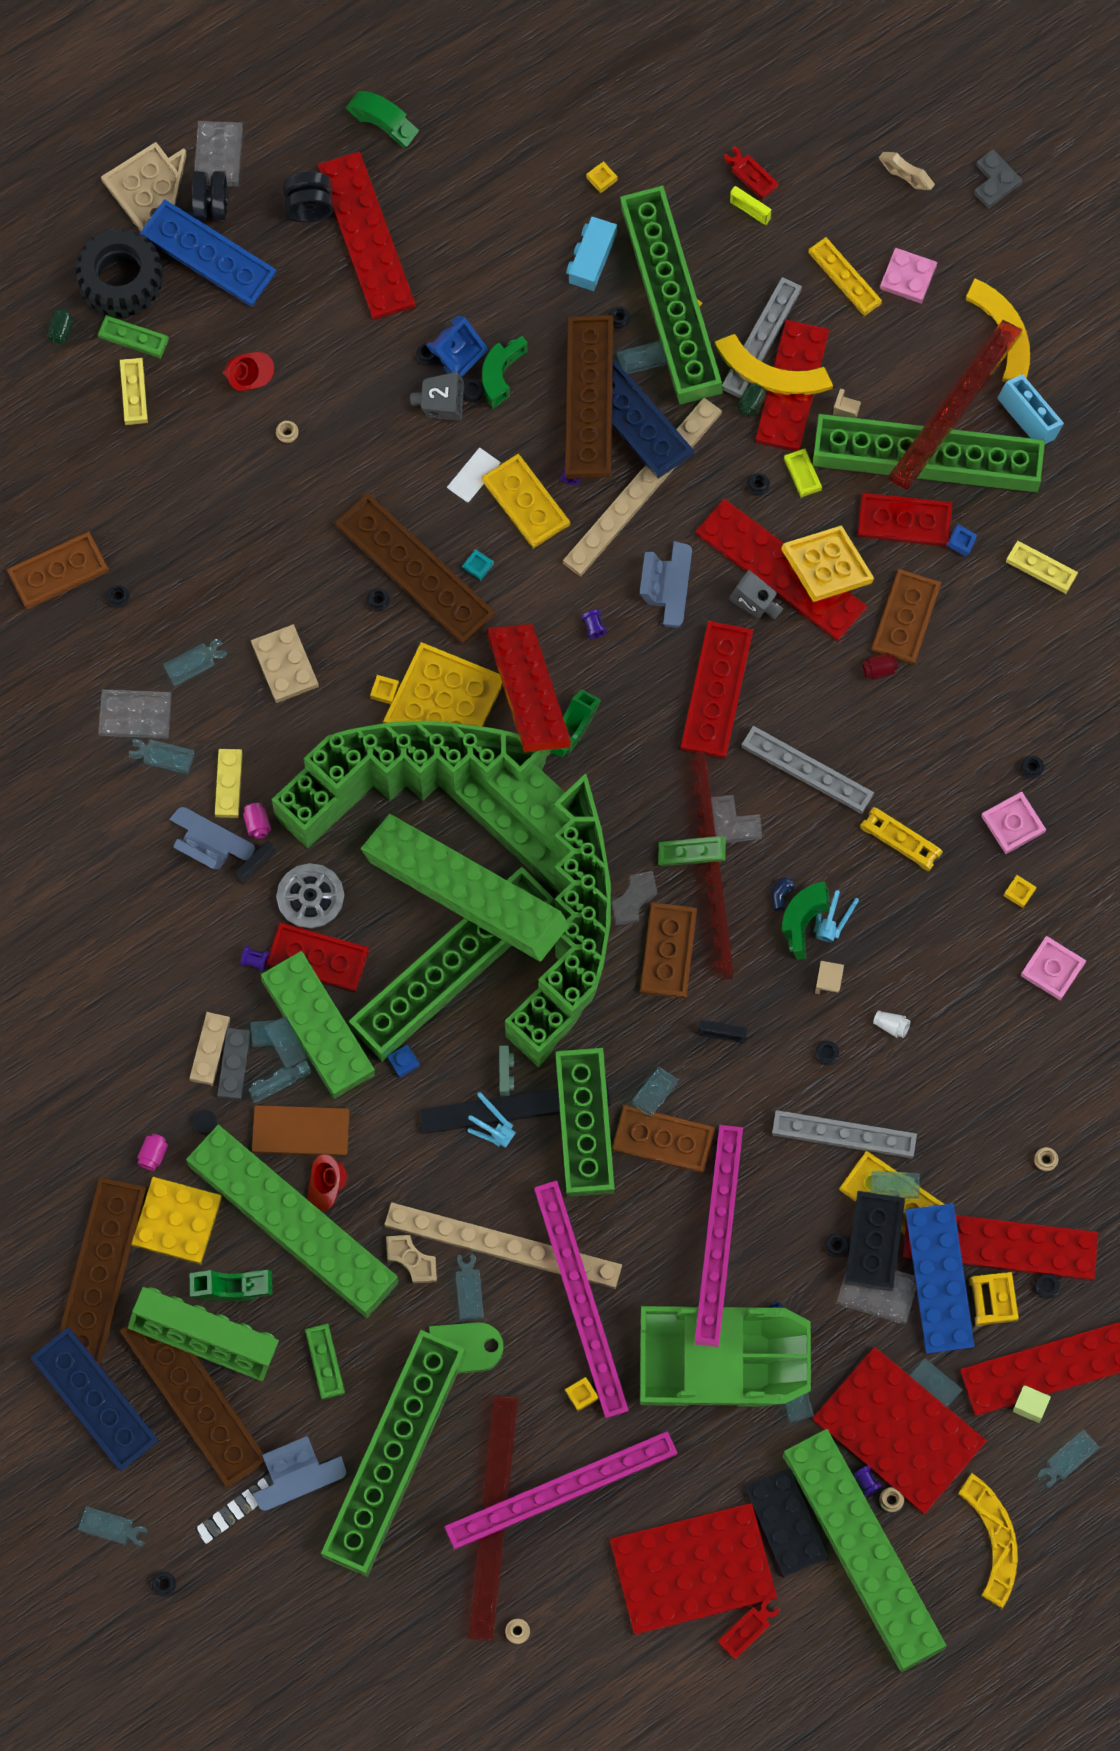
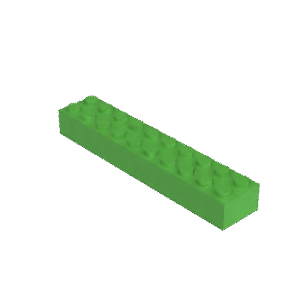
(671, 295)
(961, 458)
(465, 887)
(433, 980)
(292, 1221)
(393, 1453)
(864, 1550)

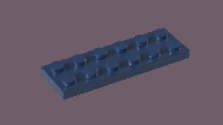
(645, 426)
(95, 1399)

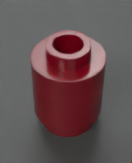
(879, 666)

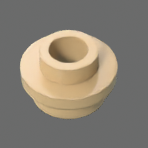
(287, 425)
(1048, 1152)
(894, 1493)
(517, 1639)

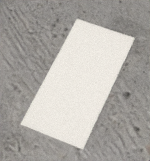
(469, 478)

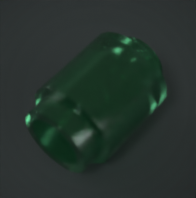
(60, 326)
(752, 400)

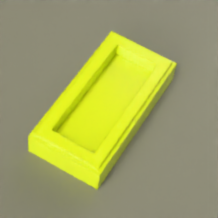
(750, 205)
(802, 472)

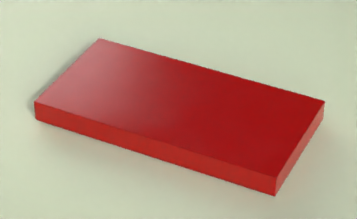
(905, 519)
(332, 959)

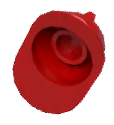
(249, 371)
(326, 1180)

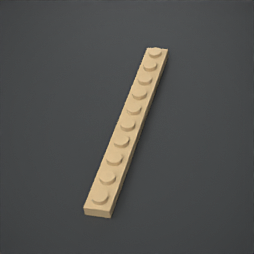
(635, 495)
(494, 1243)

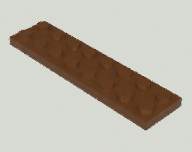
(589, 397)
(415, 569)
(103, 1263)
(199, 1407)

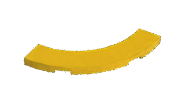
(1000, 309)
(769, 377)
(1001, 1536)

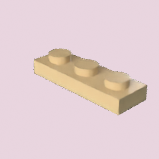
(209, 1049)

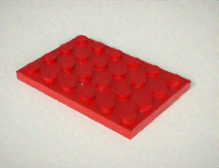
(899, 1430)
(693, 1569)

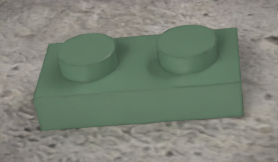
(506, 1061)

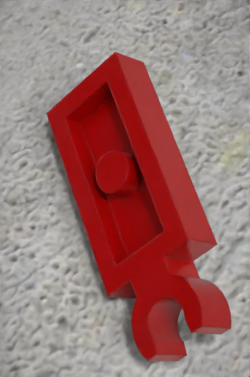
(751, 174)
(747, 1630)

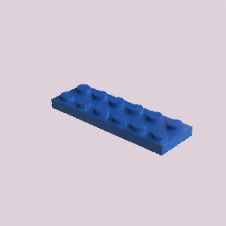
(208, 253)
(939, 1278)

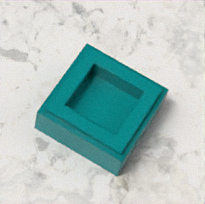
(477, 565)

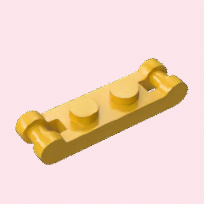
(901, 838)

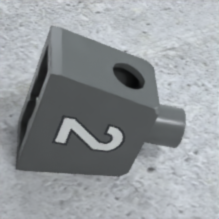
(441, 397)
(755, 597)

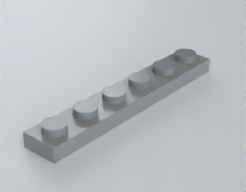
(765, 331)
(807, 770)
(844, 1134)

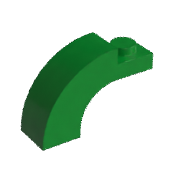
(384, 114)
(495, 364)
(577, 719)
(800, 911)
(230, 1287)

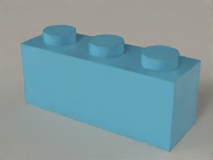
(591, 253)
(1030, 409)

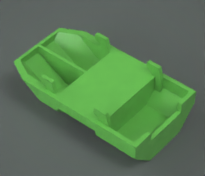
(758, 1360)

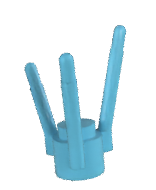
(827, 929)
(501, 1135)

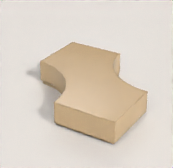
(898, 166)
(419, 1265)

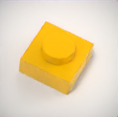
(601, 177)
(384, 689)
(1020, 891)
(581, 1394)

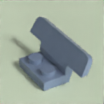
(667, 582)
(208, 841)
(296, 1473)

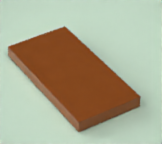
(57, 570)
(906, 616)
(668, 950)
(300, 1131)
(663, 1139)

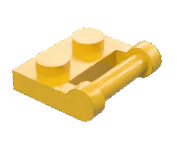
(1001, 1296)

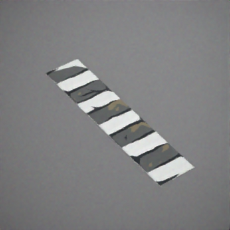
(232, 1512)

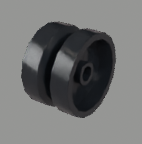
(211, 195)
(308, 196)

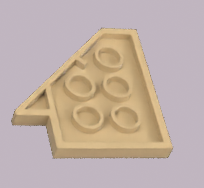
(145, 182)

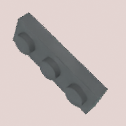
(234, 1064)

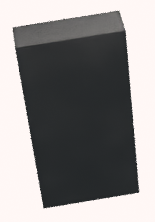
(255, 862)
(722, 1031)

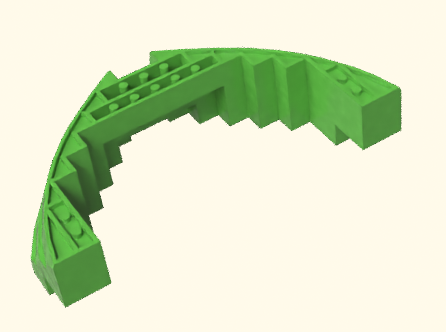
(516, 803)

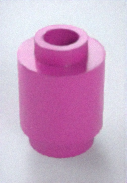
(256, 821)
(152, 1152)

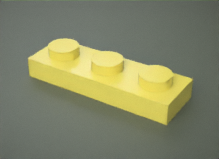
(133, 391)
(1041, 567)
(228, 783)

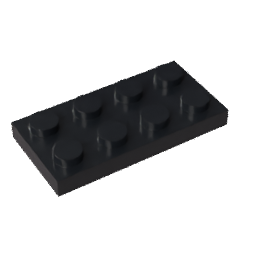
(874, 1241)
(786, 1522)

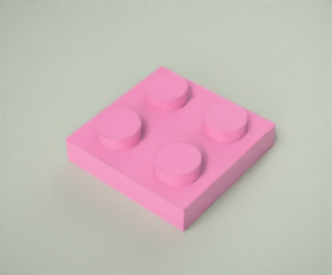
(908, 275)
(1013, 822)
(1053, 968)

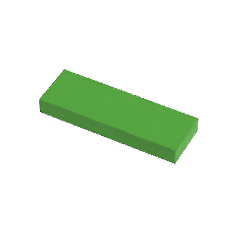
(133, 336)
(691, 851)
(325, 1361)

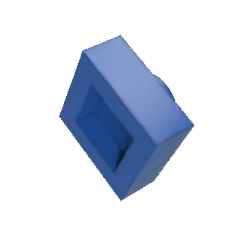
(961, 540)
(403, 1061)

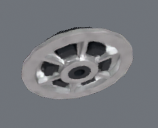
(310, 895)

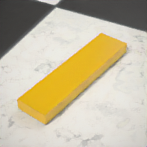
(845, 276)

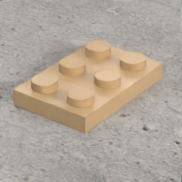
(284, 663)

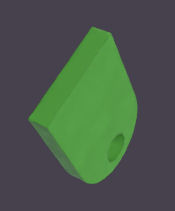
(472, 1338)

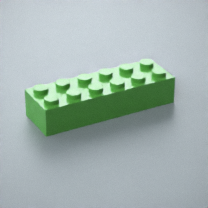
(318, 1025)
(585, 1122)
(203, 1333)

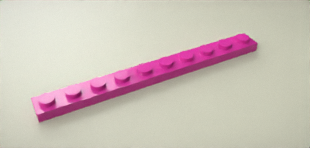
(718, 1236)
(581, 1299)
(560, 1490)

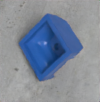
(458, 346)

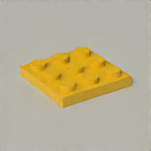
(827, 563)
(176, 1220)

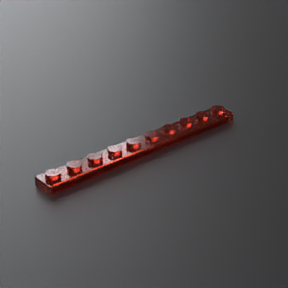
(955, 405)
(713, 874)
(495, 1491)

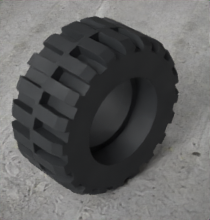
(112, 248)

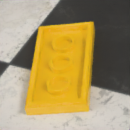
(525, 501)
(860, 1180)

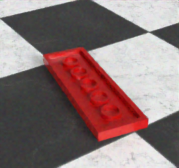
(787, 415)
(716, 689)

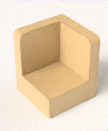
(845, 406)
(829, 977)

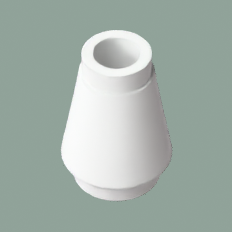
(892, 1023)

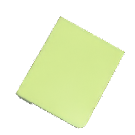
(1031, 1404)

